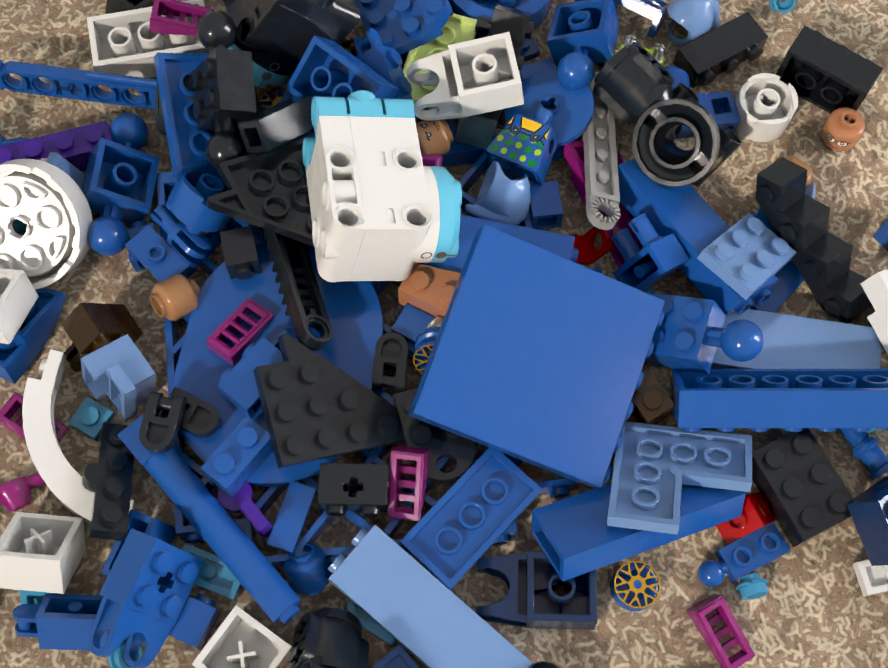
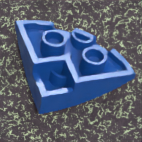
(32, 335)

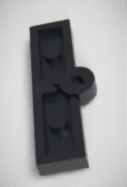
(112, 485)

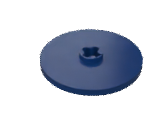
(572, 107)

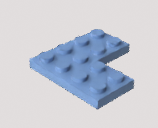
(659, 460)

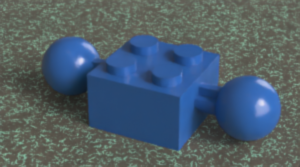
(581, 36)
(119, 183)
(695, 330)

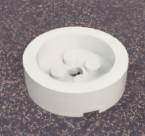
(54, 216)

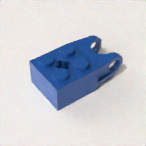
(143, 597)

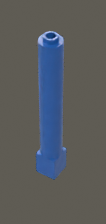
(216, 528)

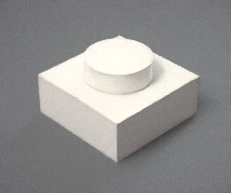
(871, 578)

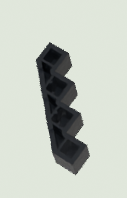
(483, 128)
(804, 226)

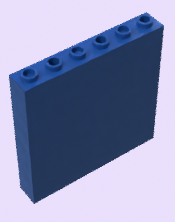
(538, 358)

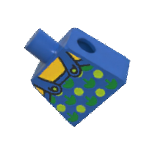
(525, 145)

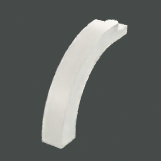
(42, 440)

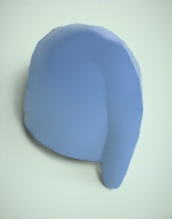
(695, 16)
(502, 198)

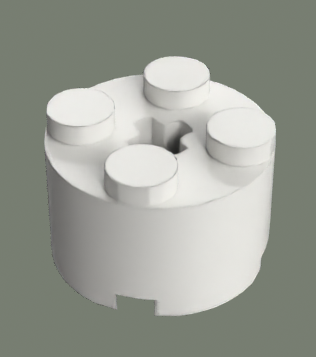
(765, 107)

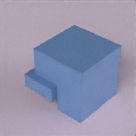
(119, 373)

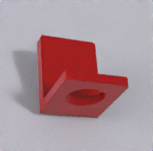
(585, 243)
(749, 521)

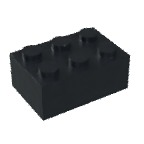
(827, 72)
(800, 486)

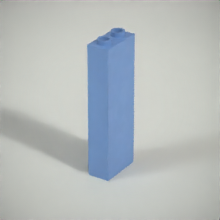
(806, 344)
(418, 607)

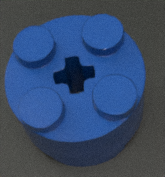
(190, 195)

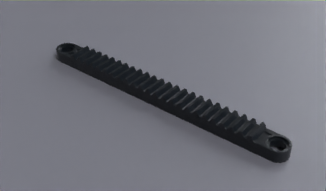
(297, 284)

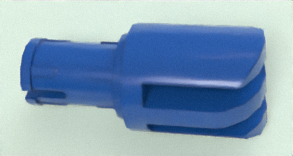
(189, 246)

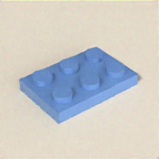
(746, 255)

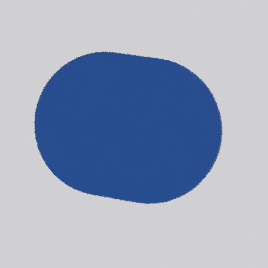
(355, 327)

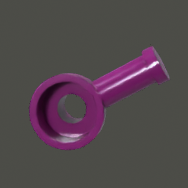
(16, 493)

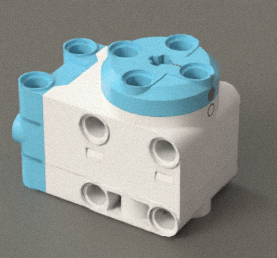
(372, 195)

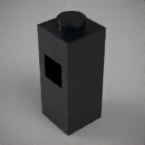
(276, 124)

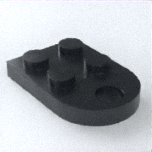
(437, 440)

